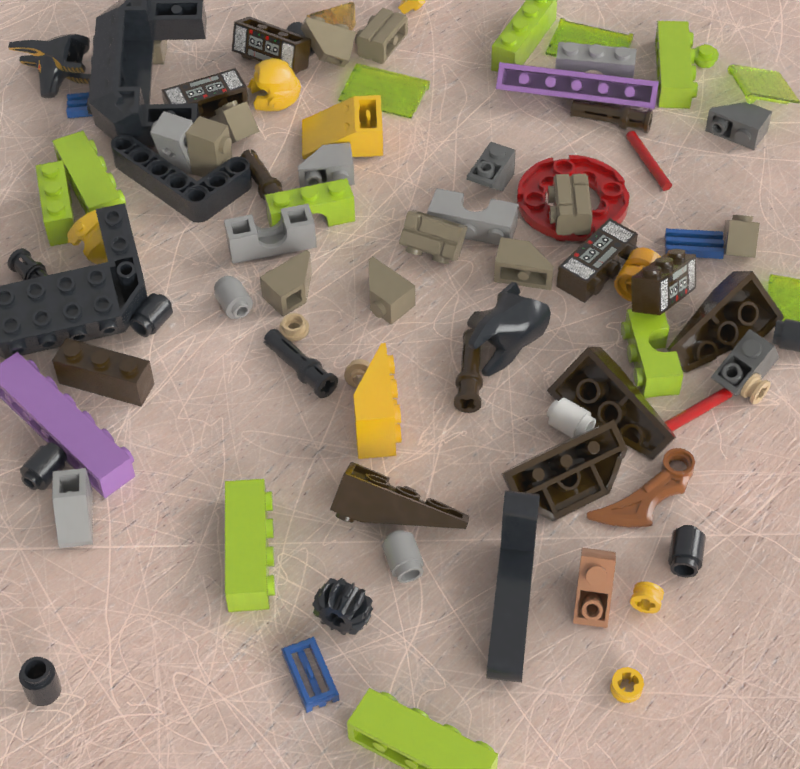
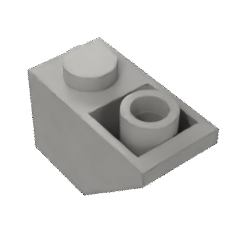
(327, 164)
(73, 507)

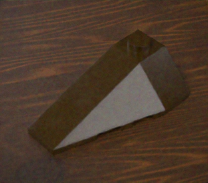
(608, 393)

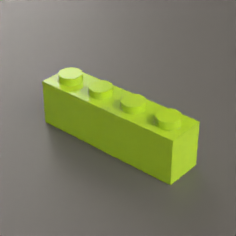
(523, 32)
(674, 64)
(87, 172)
(247, 547)
(413, 738)

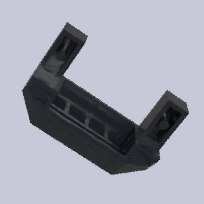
(125, 63)
(76, 302)

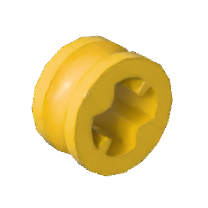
(647, 597)
(633, 676)

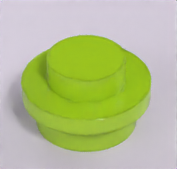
(705, 56)

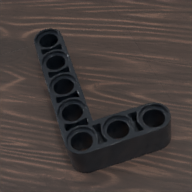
(191, 198)
(513, 586)

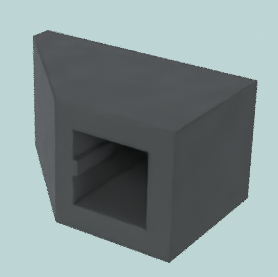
(739, 123)
(494, 167)
(748, 357)

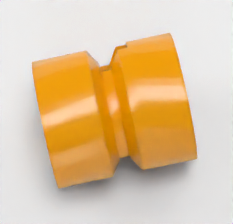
(636, 261)

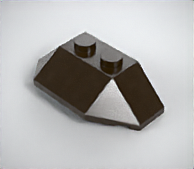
(571, 471)

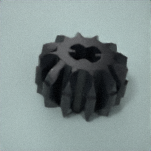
(342, 606)

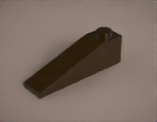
(724, 319)
(371, 499)

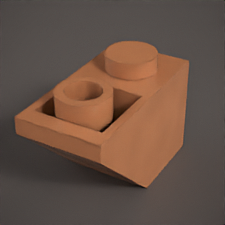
(594, 587)

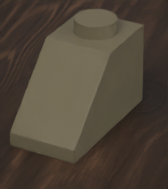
(522, 263)
(389, 292)

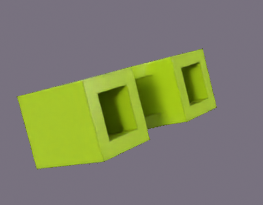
(331, 199)
(55, 201)
(654, 370)

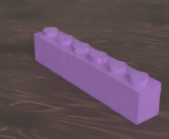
(577, 85)
(62, 423)

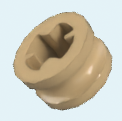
(755, 388)

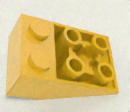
(352, 121)
(376, 408)

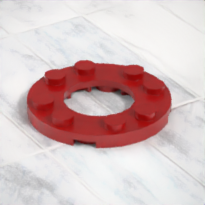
(601, 178)

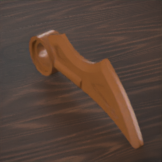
(639, 506)

